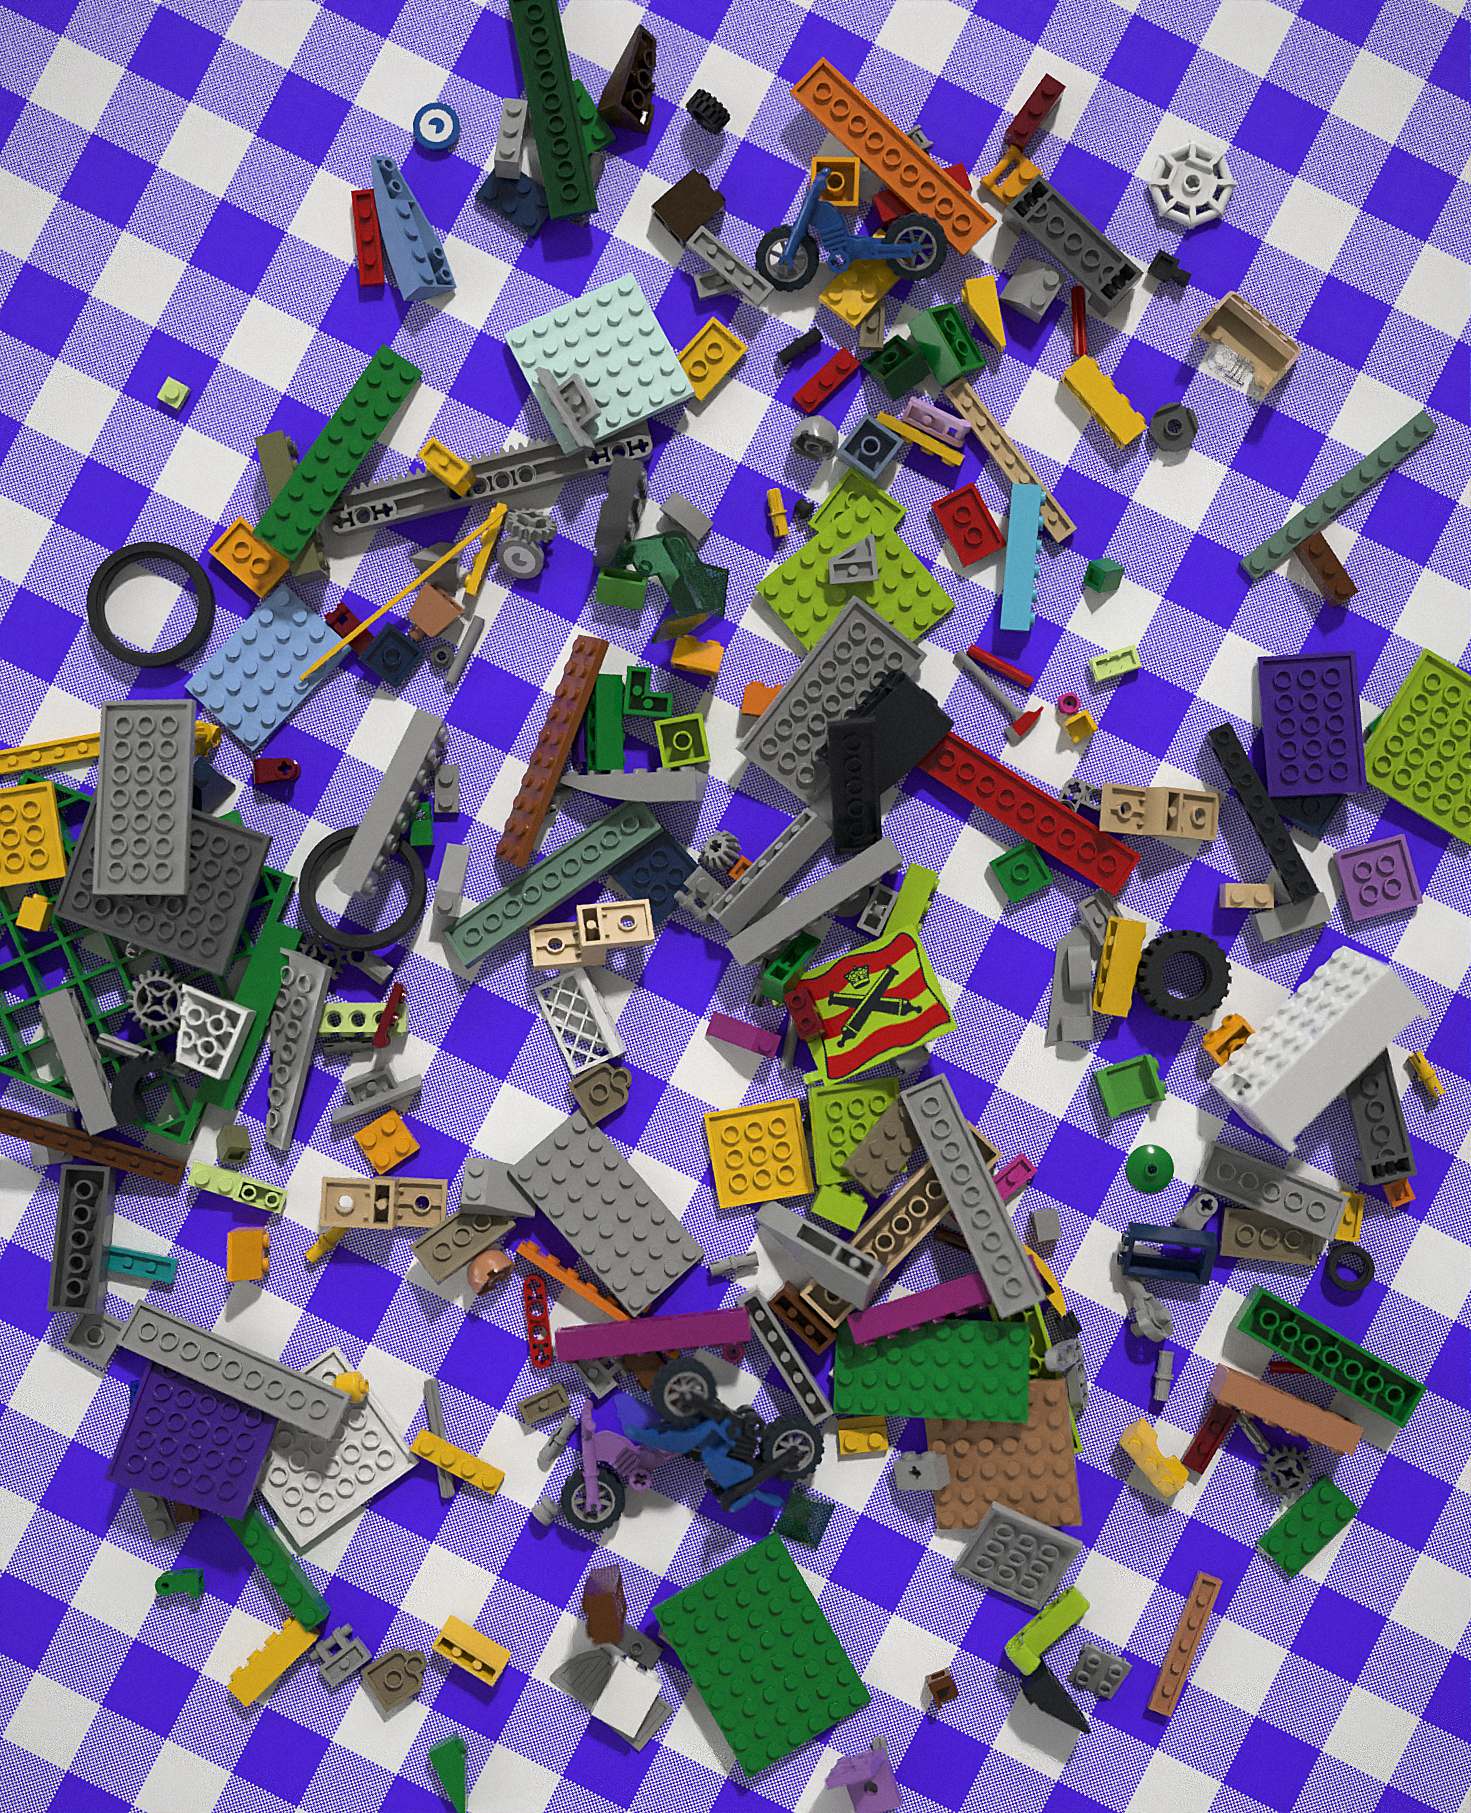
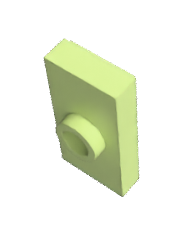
(1115, 663)

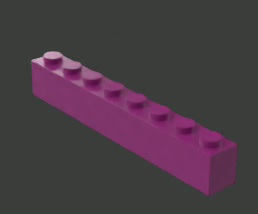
(922, 1306)
(653, 1334)

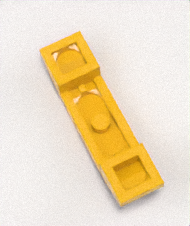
(1054, 1294)

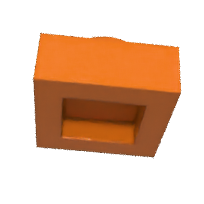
(739, 868)
(1398, 1192)

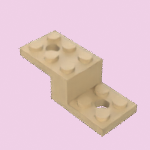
(1159, 812)
(595, 931)
(383, 1202)

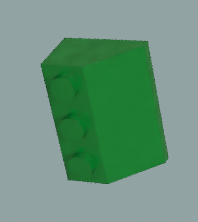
(946, 343)

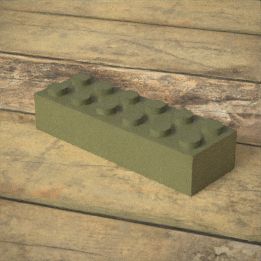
(279, 462)

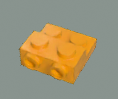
(1227, 1038)

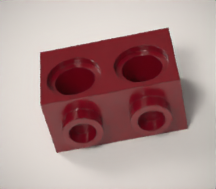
(806, 1014)

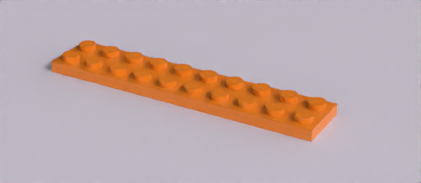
(891, 155)

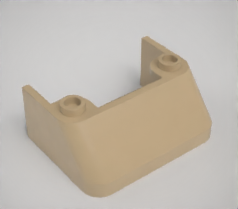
(1251, 336)

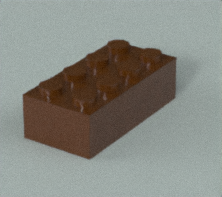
(604, 1605)

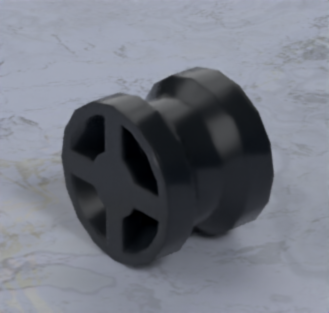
(1068, 1324)

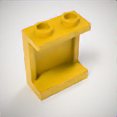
(447, 466)

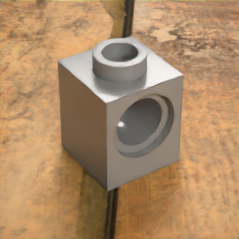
(1046, 1225)

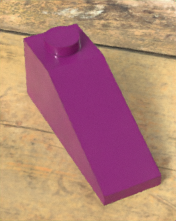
(743, 1034)

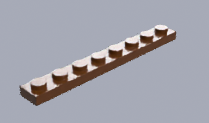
(90, 1146)

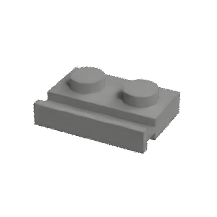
(1096, 913)

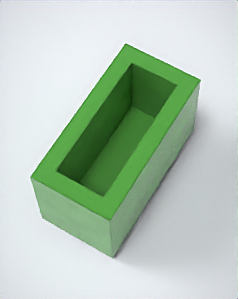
(621, 588)

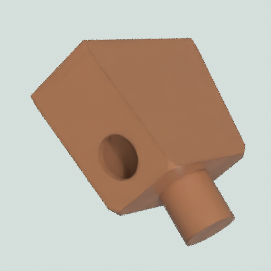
(433, 612)

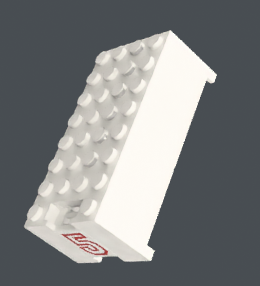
(1316, 1044)

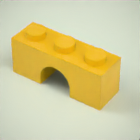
(1141, 1445)

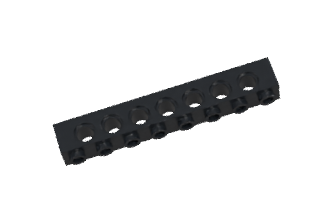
(1262, 813)

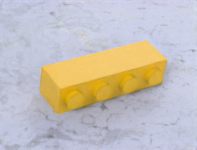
(1103, 401)
(1118, 966)
(271, 1661)

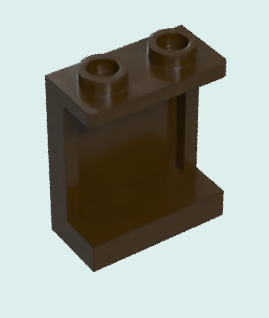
(688, 206)

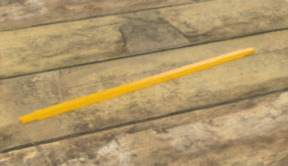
(403, 593)

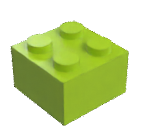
(682, 741)
(839, 1206)

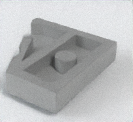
(855, 564)

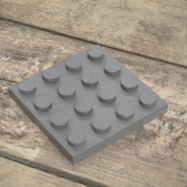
(1017, 1555)

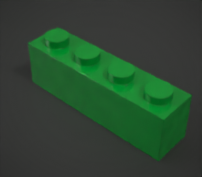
(605, 724)

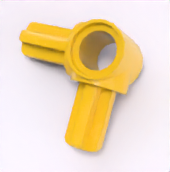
(206, 737)

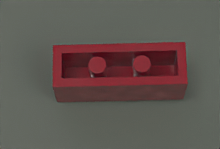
(1034, 113)

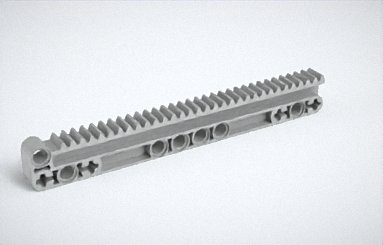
(427, 495)

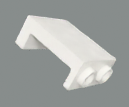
(627, 1696)

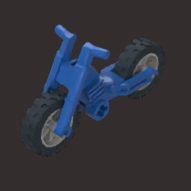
(838, 241)

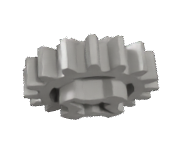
(530, 525)

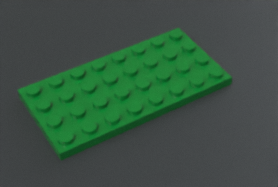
(937, 1372)

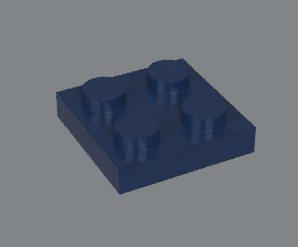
(391, 655)

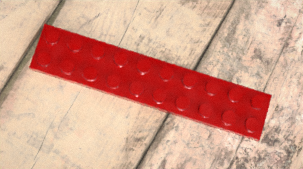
(1030, 812)

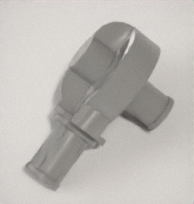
(1151, 1315)

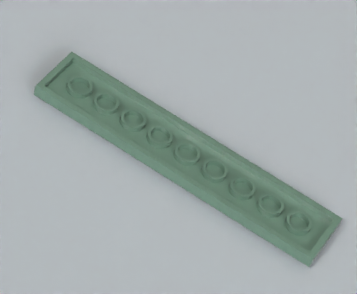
(552, 881)

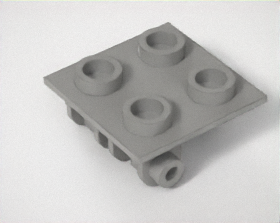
(1099, 1670)

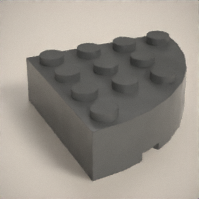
(622, 509)

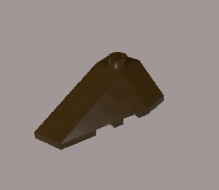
(630, 87)

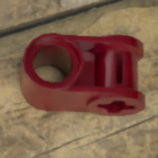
(272, 770)

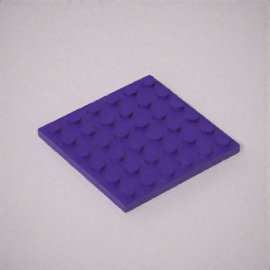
(191, 1444)

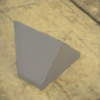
(448, 574)

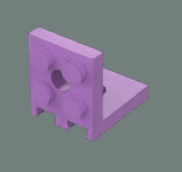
(864, 1768)

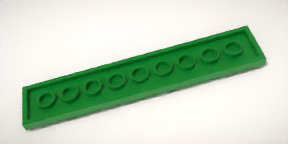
(337, 453)

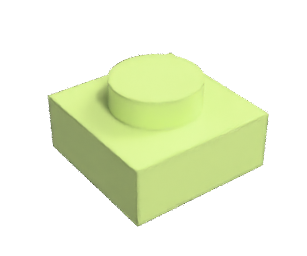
(173, 393)

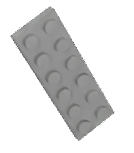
(1271, 1191)

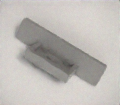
(573, 403)
(374, 1090)

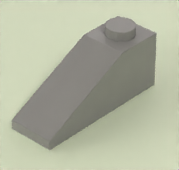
(452, 880)

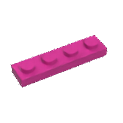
(1011, 1177)

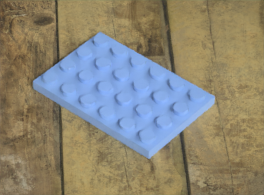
(256, 673)

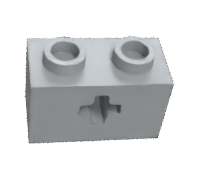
(877, 909)
(921, 1471)

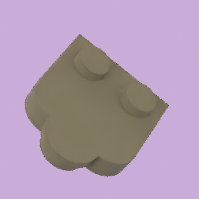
(601, 1090)
(395, 1675)

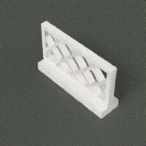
(598, 1010)

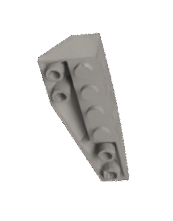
(640, 786)
(823, 1256)

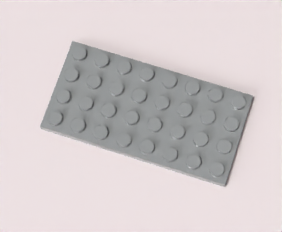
(826, 687)
(144, 797)
(606, 1212)

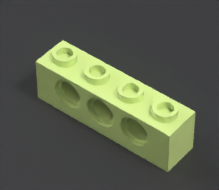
(371, 1013)

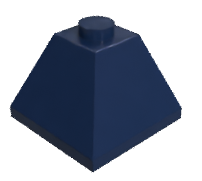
(208, 784)

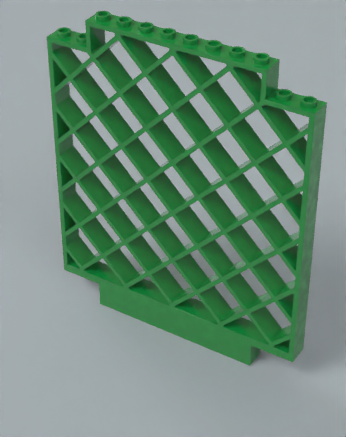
(256, 992)

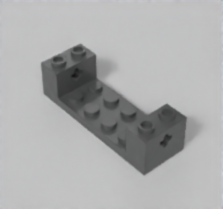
(1073, 243)
(1379, 1124)

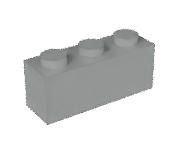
(1291, 919)

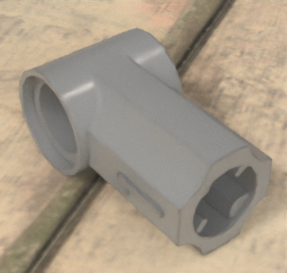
(372, 966)

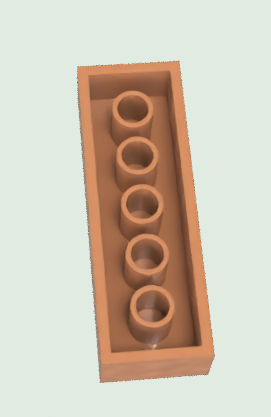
(1285, 1409)

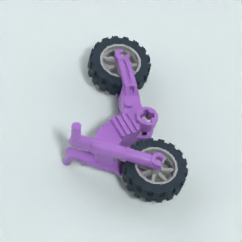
(624, 1457)

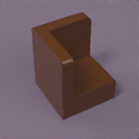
(942, 1686)

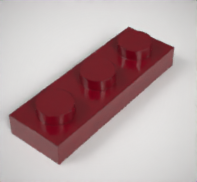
(1208, 1437)

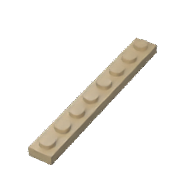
(1006, 454)

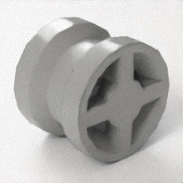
(546, 1510)

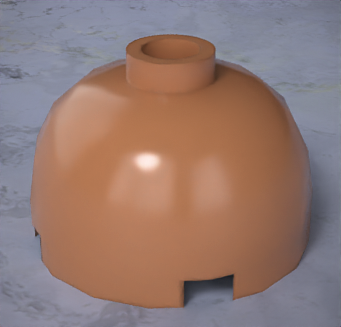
(487, 1270)

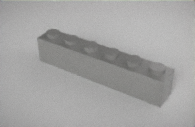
(770, 871)
(79, 1059)
(786, 1356)

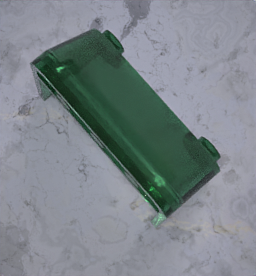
(681, 575)

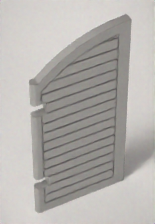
(585, 1680)

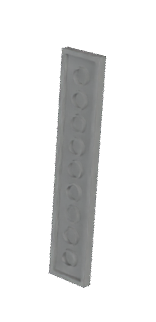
(973, 1195)
(234, 1370)

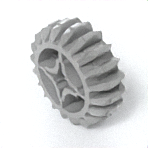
(154, 992)

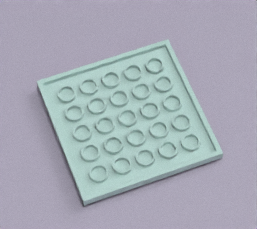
(615, 350)

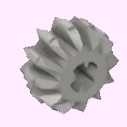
(720, 850)

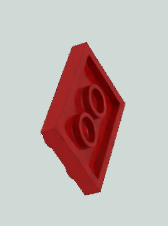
(968, 524)

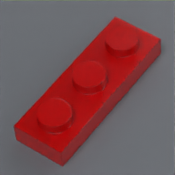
(826, 380)

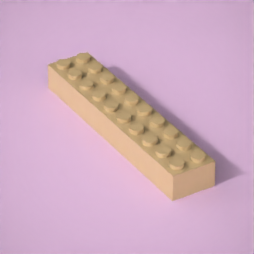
(896, 1227)

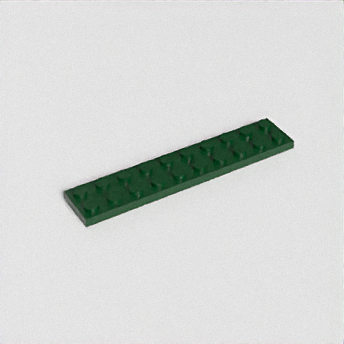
(553, 108)

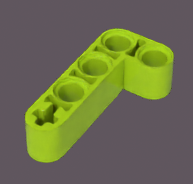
(1045, 1629)

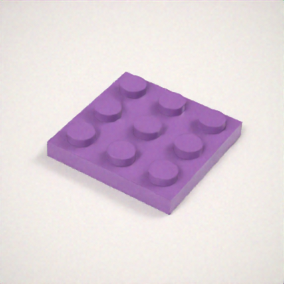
(1377, 877)

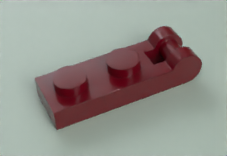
(362, 640)
(390, 1016)

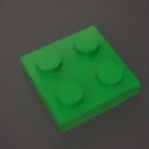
(1021, 871)

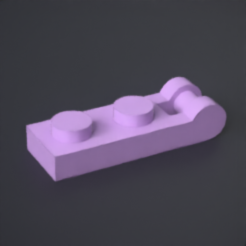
(936, 422)

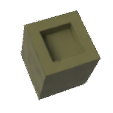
(233, 1143)

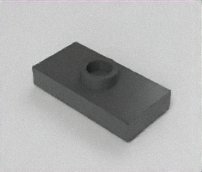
(639, 1646)

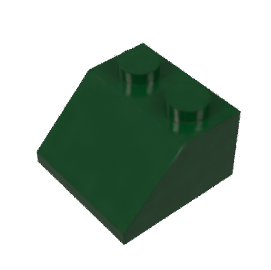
(896, 367)

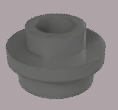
(449, 656)

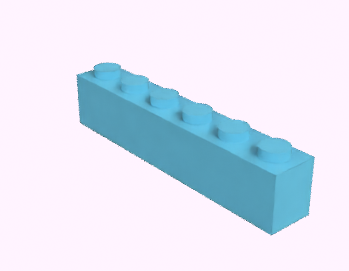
(1021, 556)

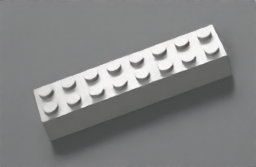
(392, 805)
(814, 901)

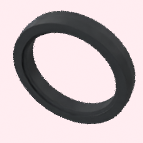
(112, 566)
(368, 942)

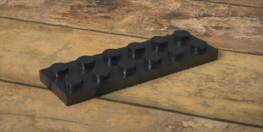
(854, 784)

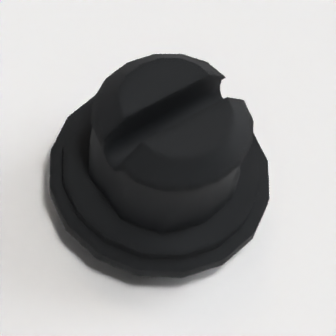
(803, 508)

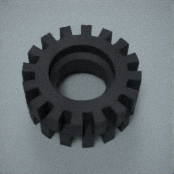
(708, 111)

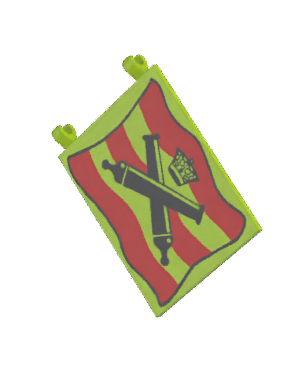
(875, 1006)

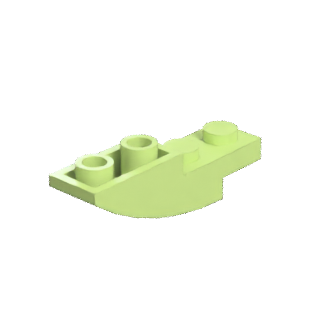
(237, 1186)

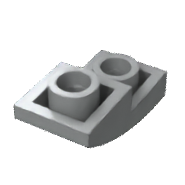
(686, 515)

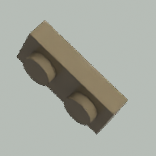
(873, 329)
(544, 1403)

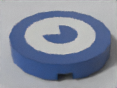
(436, 126)

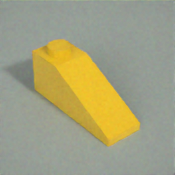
(983, 306)

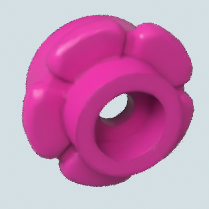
(1073, 699)
(732, 1357)

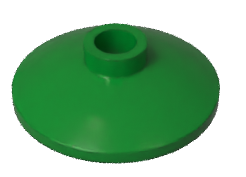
(1138, 1165)

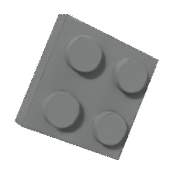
(94, 1337)

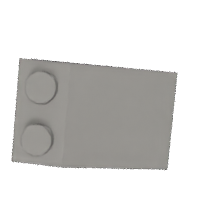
(493, 1191)

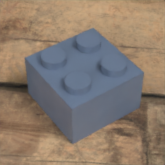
(869, 448)

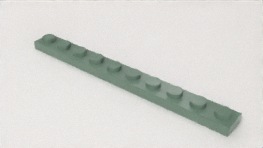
(1338, 495)

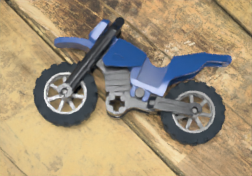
(727, 1437)

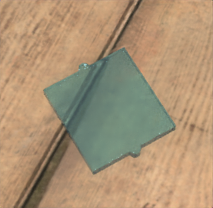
(636, 1409)

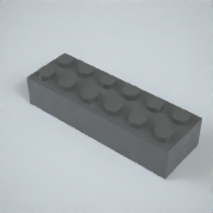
(82, 1239)

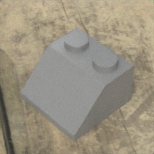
(1033, 288)
(45, 1156)

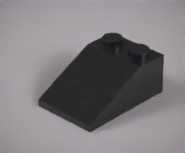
(1052, 1698)

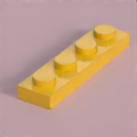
(929, 444)
(482, 560)
(457, 1461)

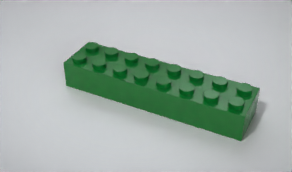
(1328, 1355)

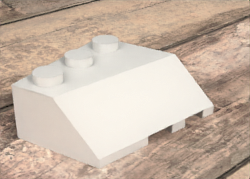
(211, 1032)

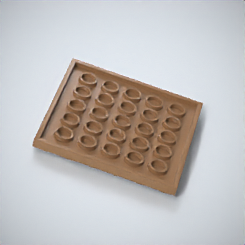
(1010, 1463)

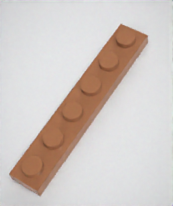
(1184, 1643)

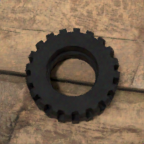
(1215, 975)

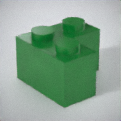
(639, 699)

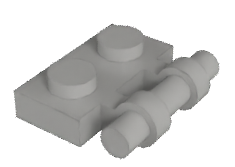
(704, 887)
(598, 1376)
(344, 1661)

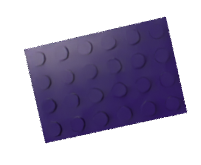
(1311, 724)

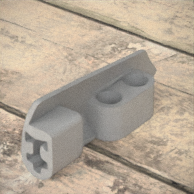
(1072, 986)

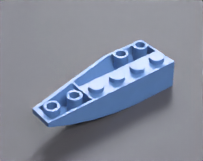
(408, 236)

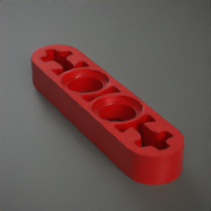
(538, 1320)

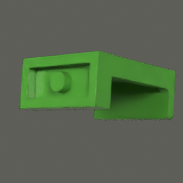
(1129, 1084)

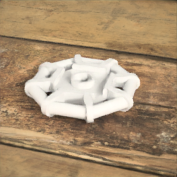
(1180, 192)

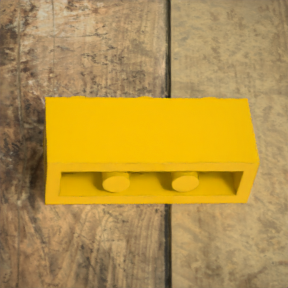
(471, 1650)

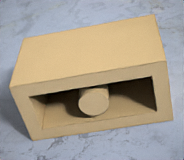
(1246, 895)

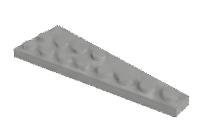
(292, 1041)

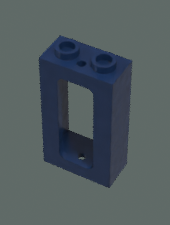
(1165, 1267)

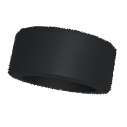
(1365, 1278)

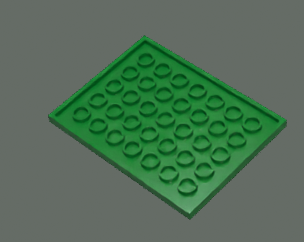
(761, 1654)

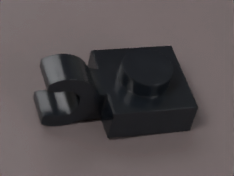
(1166, 267)

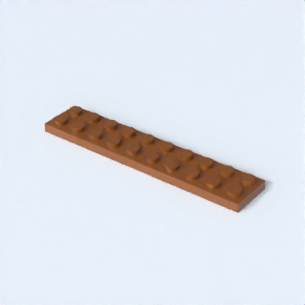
(551, 750)

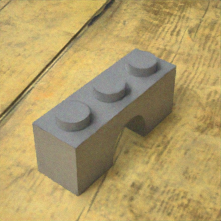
(511, 132)

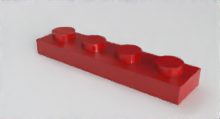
(368, 238)

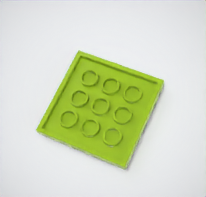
(842, 1118)

